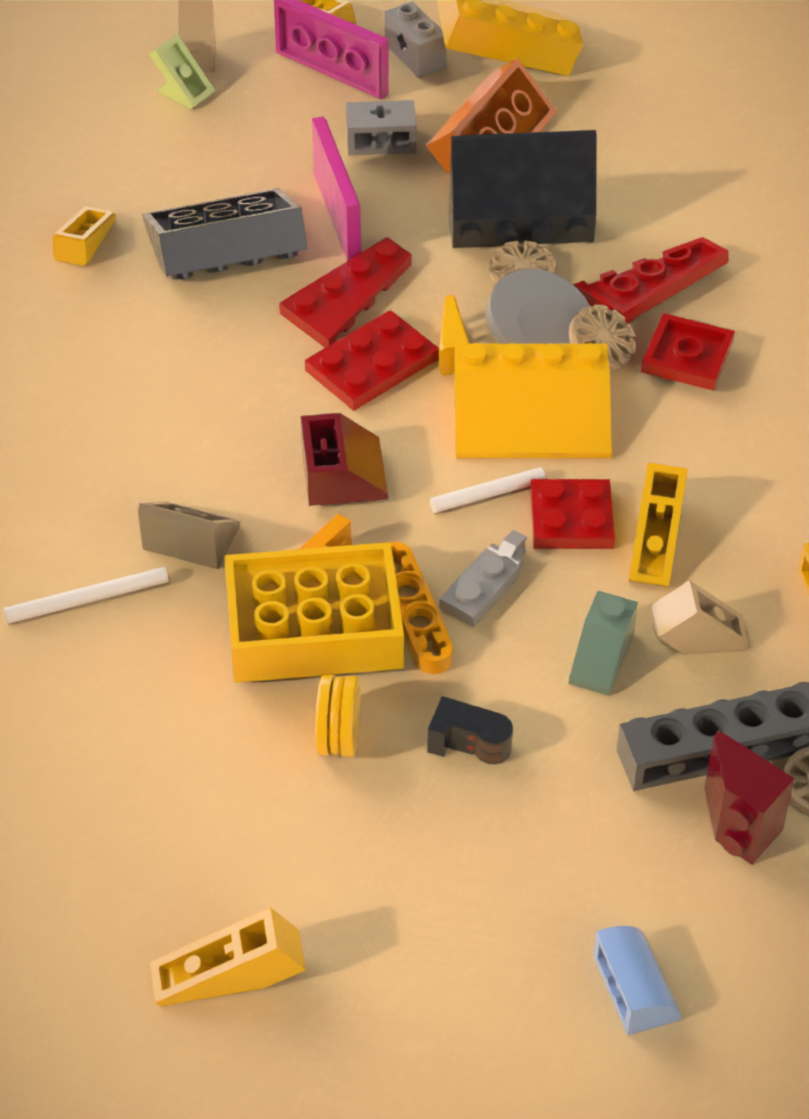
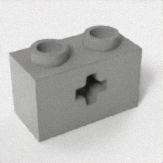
(415, 39)
(381, 127)

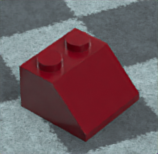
(745, 798)

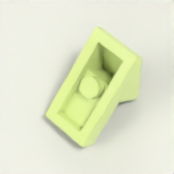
(183, 75)

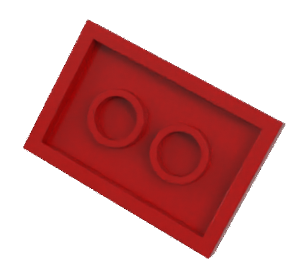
(371, 359)

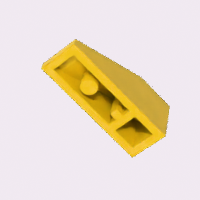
(658, 524)
(230, 961)

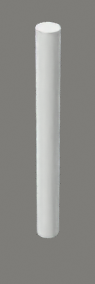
(85, 595)

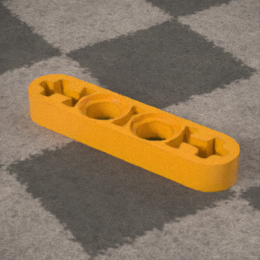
(421, 605)

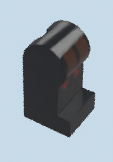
(470, 731)

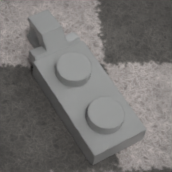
(485, 580)

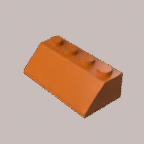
(500, 105)

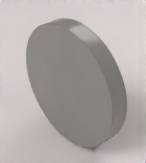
(533, 308)

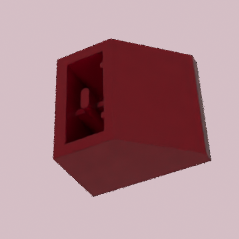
(341, 461)

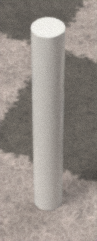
(485, 490)

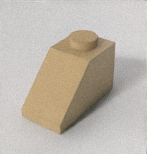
(198, 31)
(698, 622)

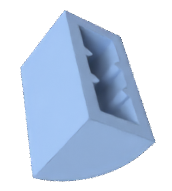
(634, 979)

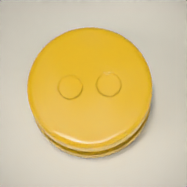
(337, 716)

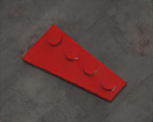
(654, 279)
(340, 295)

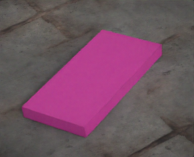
(332, 46)
(336, 188)

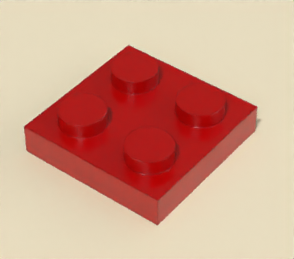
(688, 351)
(572, 514)

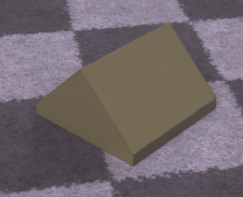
(186, 532)

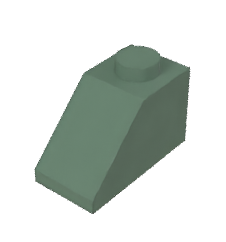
(603, 642)

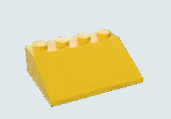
(511, 31)
(532, 401)
(314, 612)

